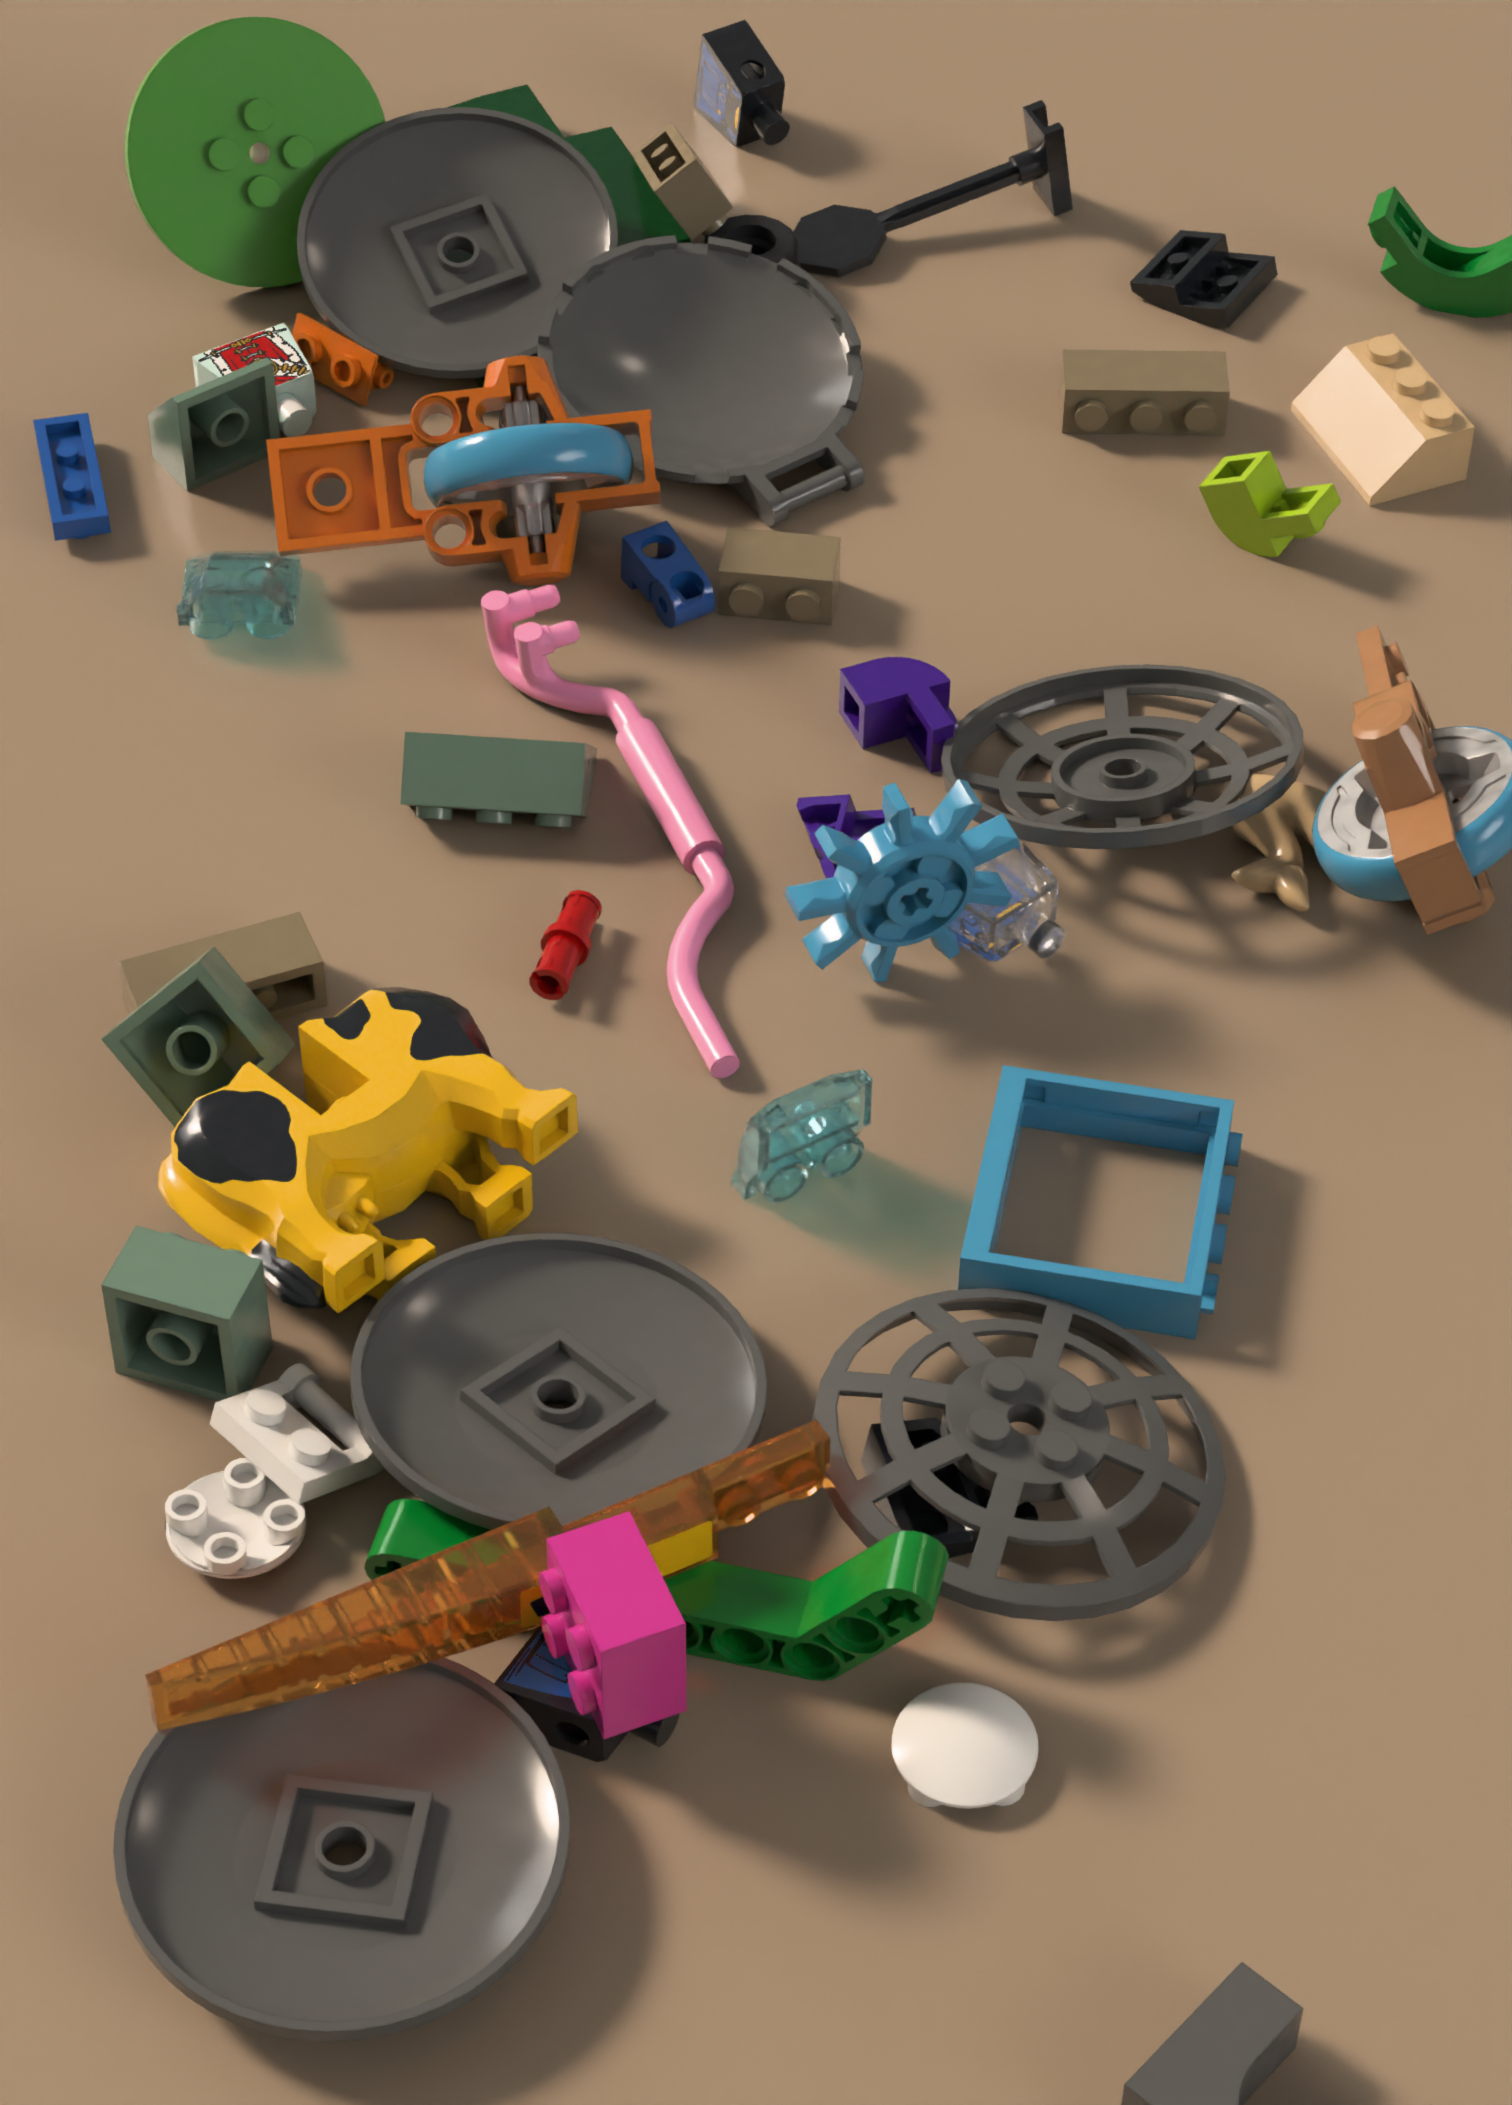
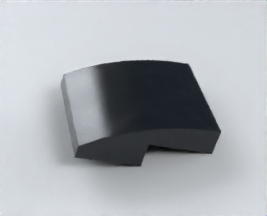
(1203, 279)

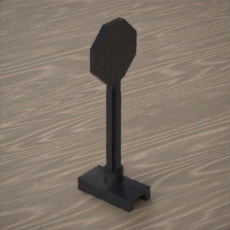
(850, 238)

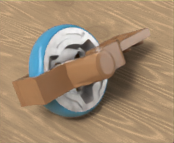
(1420, 806)

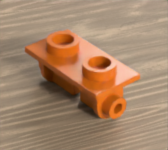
(340, 361)

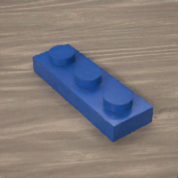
(71, 477)

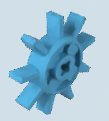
(903, 880)

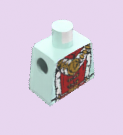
(291, 373)

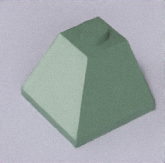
(216, 426)

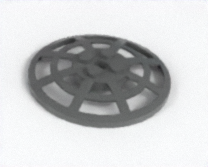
(1126, 774)
(1018, 1465)

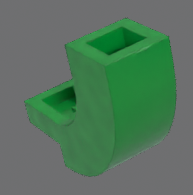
(1436, 272)

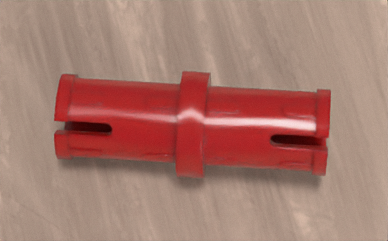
(565, 945)

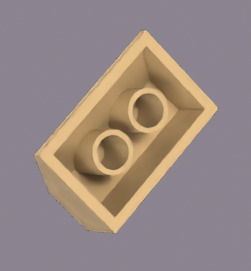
(1385, 421)

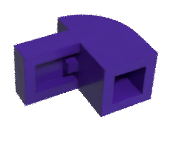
(898, 700)

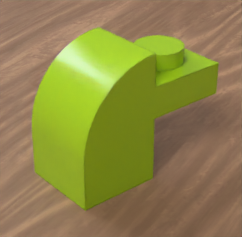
(1257, 508)

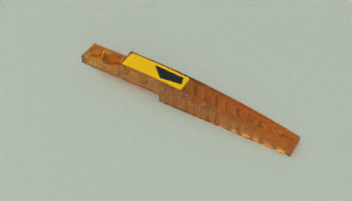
(474, 1589)

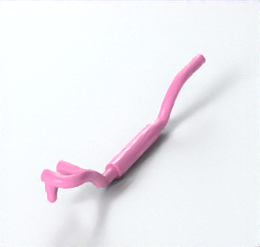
(523, 662)

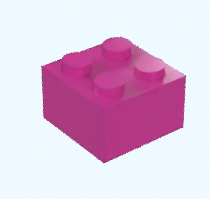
(614, 1625)

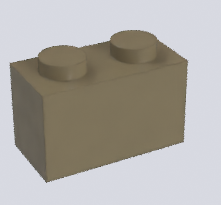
(779, 575)

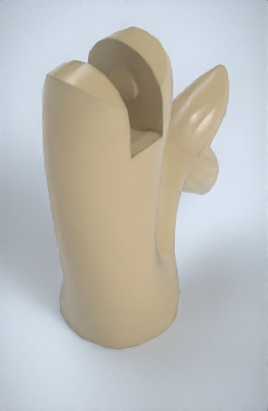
(1274, 835)

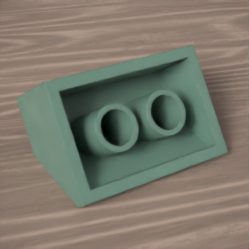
(497, 777)

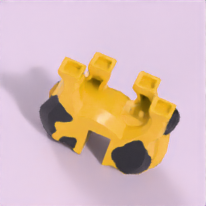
(391, 1110)

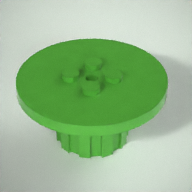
(193, 133)

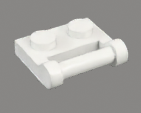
(287, 1445)

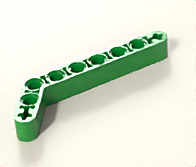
(744, 1612)

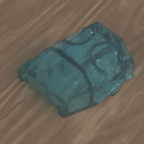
(240, 588)
(802, 1132)

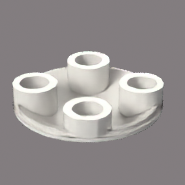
(234, 1523)
(964, 1747)

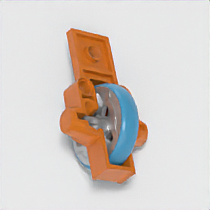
(469, 476)

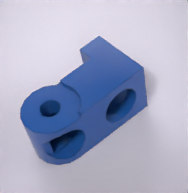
(670, 579)

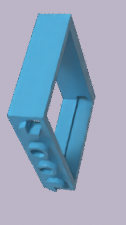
(1115, 1114)

